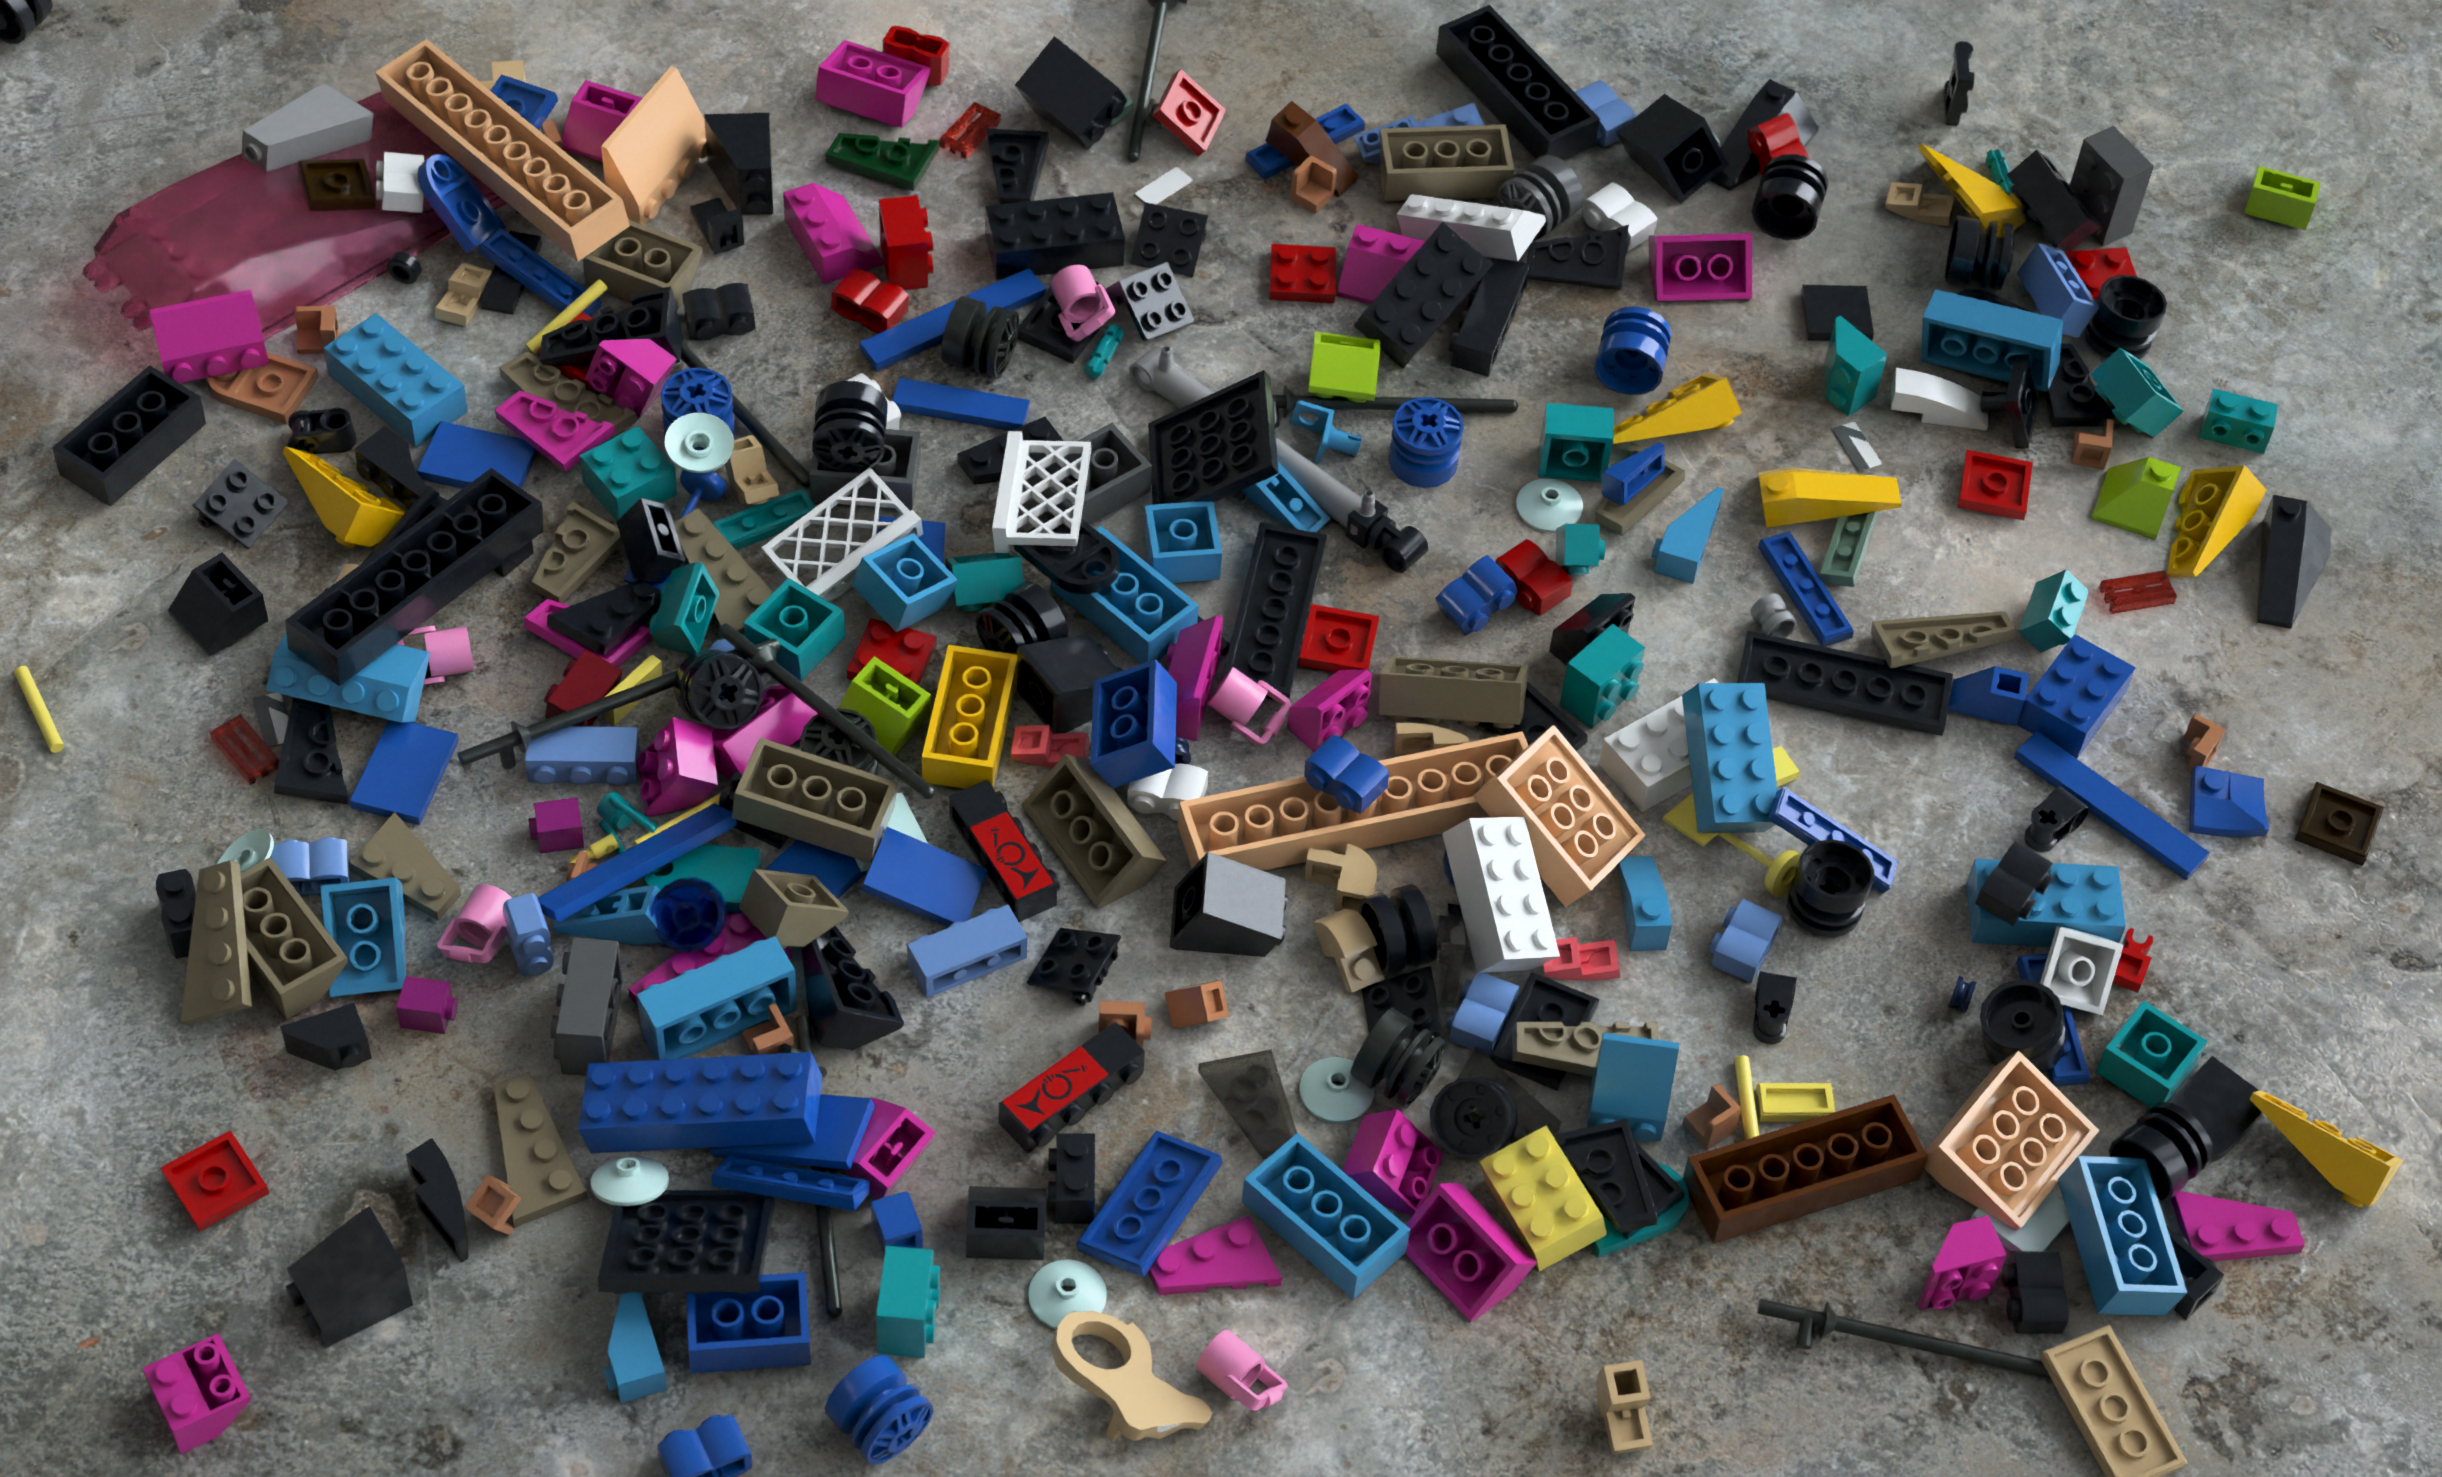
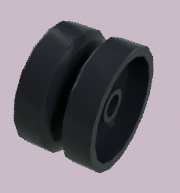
(21, 17)
(1401, 928)
(2025, 1019)

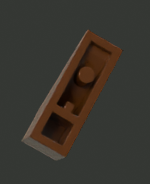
(1300, 135)

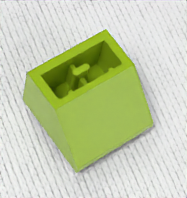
(2282, 197)
(1343, 366)
(889, 702)

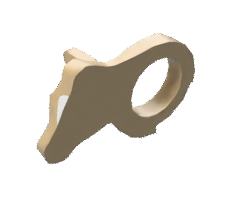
(1138, 1399)

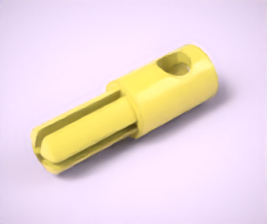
(600, 848)

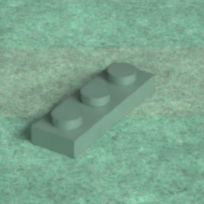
(1847, 549)

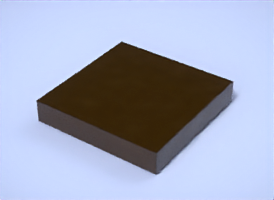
(336, 185)
(2339, 823)

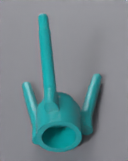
(620, 814)

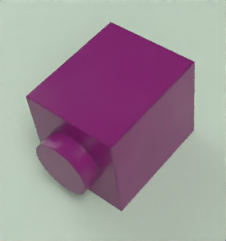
(557, 825)
(426, 1005)

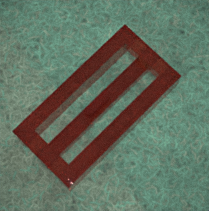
(974, 133)
(2140, 596)
(259, 767)

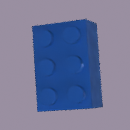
(2076, 695)
(1134, 724)
(750, 1328)

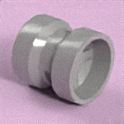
(1771, 614)

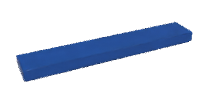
(929, 328)
(2112, 805)
(636, 862)

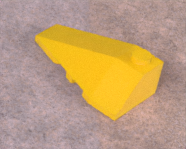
(1976, 194)
(1693, 406)
(1814, 495)
(342, 502)
(2214, 510)
(2349, 1165)

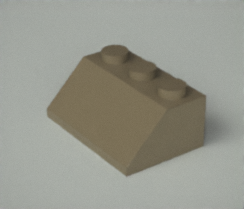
(643, 261)

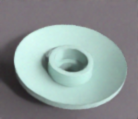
(699, 431)
(1548, 504)
(249, 849)
(1330, 1101)
(629, 1181)
(1052, 1304)

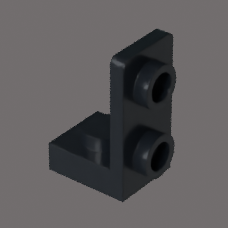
(720, 228)
(2201, 1273)

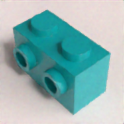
(2238, 421)
(1579, 548)
(2053, 611)

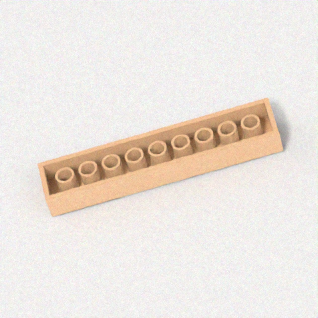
(503, 150)
(1283, 819)

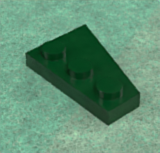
(887, 161)

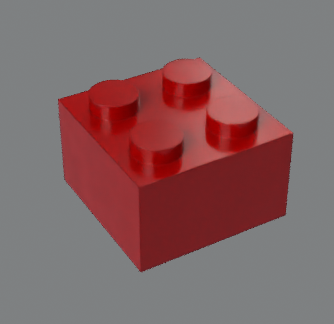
(905, 242)

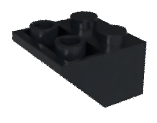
(218, 605)
(1590, 622)
(1006, 1223)

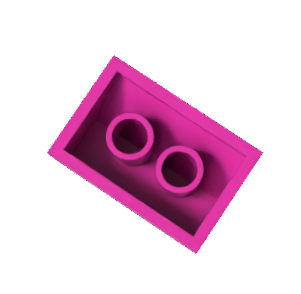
(871, 83)
(828, 232)
(1373, 262)
(1701, 266)
(209, 336)
(1194, 667)
(777, 719)
(1465, 1250)

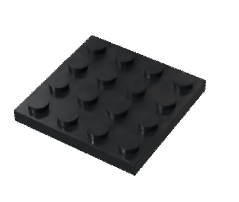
(1215, 444)
(688, 1243)

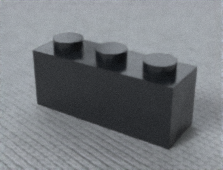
(2052, 202)

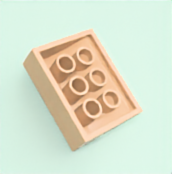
(655, 148)
(1568, 812)
(2009, 1142)

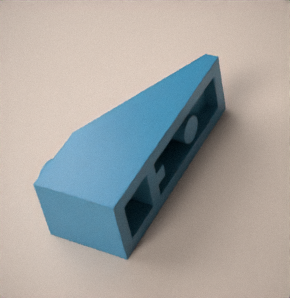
(1287, 502)
(1686, 539)
(1644, 904)
(617, 917)
(633, 1353)

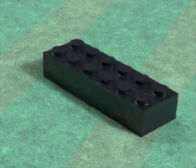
(1517, 85)

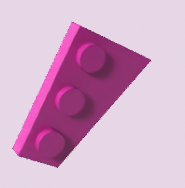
(552, 431)
(537, 623)
(2235, 1229)
(1216, 1258)

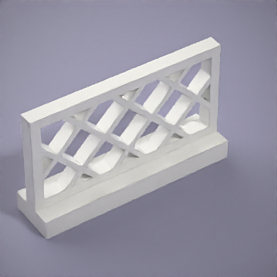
(1013, 483)
(841, 575)

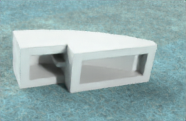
(1936, 400)

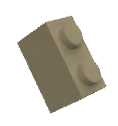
(790, 906)

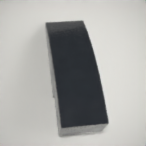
(439, 1196)

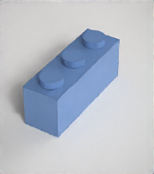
(2057, 288)
(584, 756)
(967, 950)

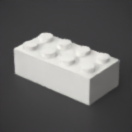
(1650, 756)
(1500, 894)

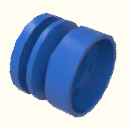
(1633, 350)
(697, 392)
(1425, 442)
(878, 1409)

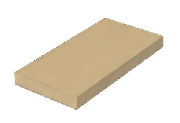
(2112, 1407)

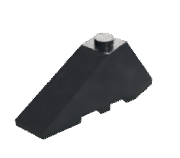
(1767, 104)
(646, 316)
(2292, 556)
(841, 995)

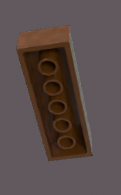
(1804, 1168)

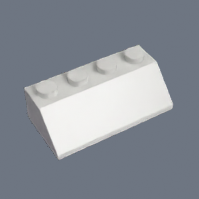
(1487, 228)

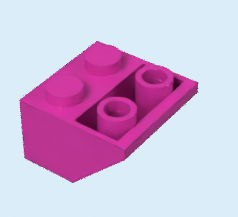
(593, 118)
(630, 372)
(1331, 708)
(677, 768)
(889, 1147)
(1393, 1161)
(1964, 1266)
(197, 1392)

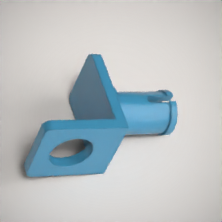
(1329, 437)

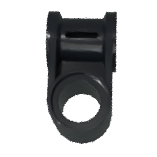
(323, 430)
(2054, 820)
(1773, 1006)

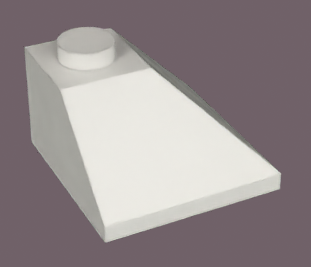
(2081, 969)

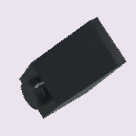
(329, 1038)

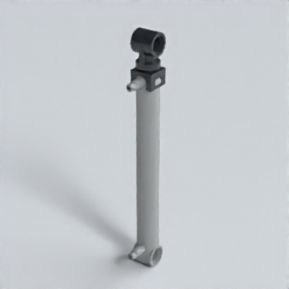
(1363, 517)

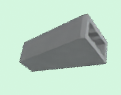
(307, 129)

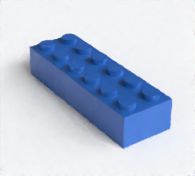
(701, 1102)

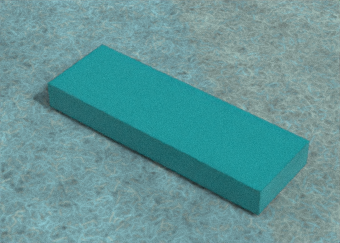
(764, 519)

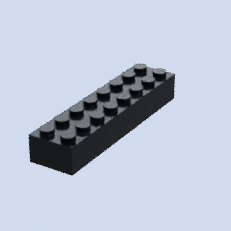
(414, 576)

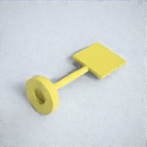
(1780, 870)

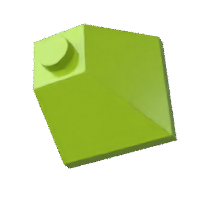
(2137, 495)

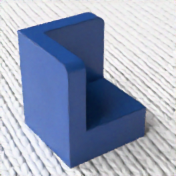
(896, 1222)

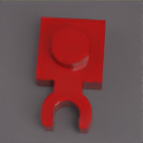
(2133, 962)

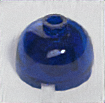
(689, 914)

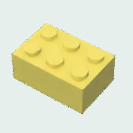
(1543, 1198)

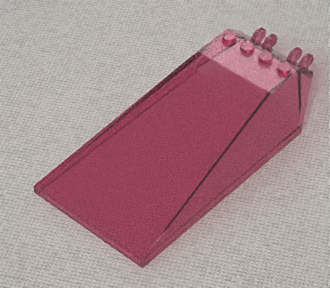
(254, 231)

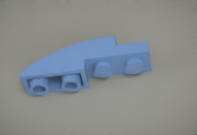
(1369, 141)

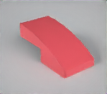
(1042, 748)
(1584, 961)

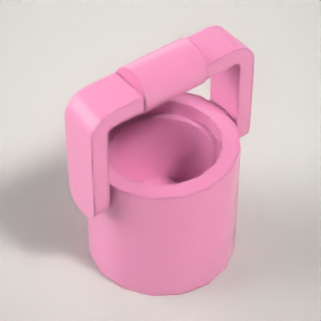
(1081, 301)
(448, 649)
(1239, 698)
(479, 924)
(1235, 1368)

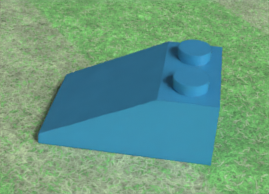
(371, 931)
(1633, 1084)

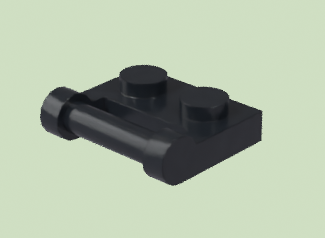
(1959, 83)

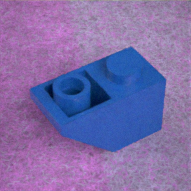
(1990, 694)

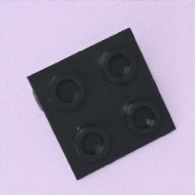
(1169, 237)
(240, 504)
(1076, 962)
(1409, 994)

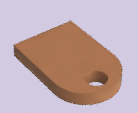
(266, 390)

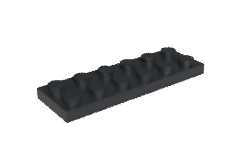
(1276, 605)
(1847, 683)

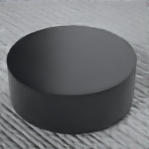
(404, 267)

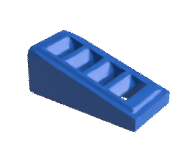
(1633, 474)

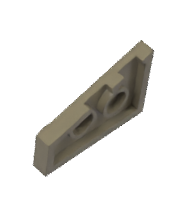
(1624, 517)
(576, 553)
(400, 854)

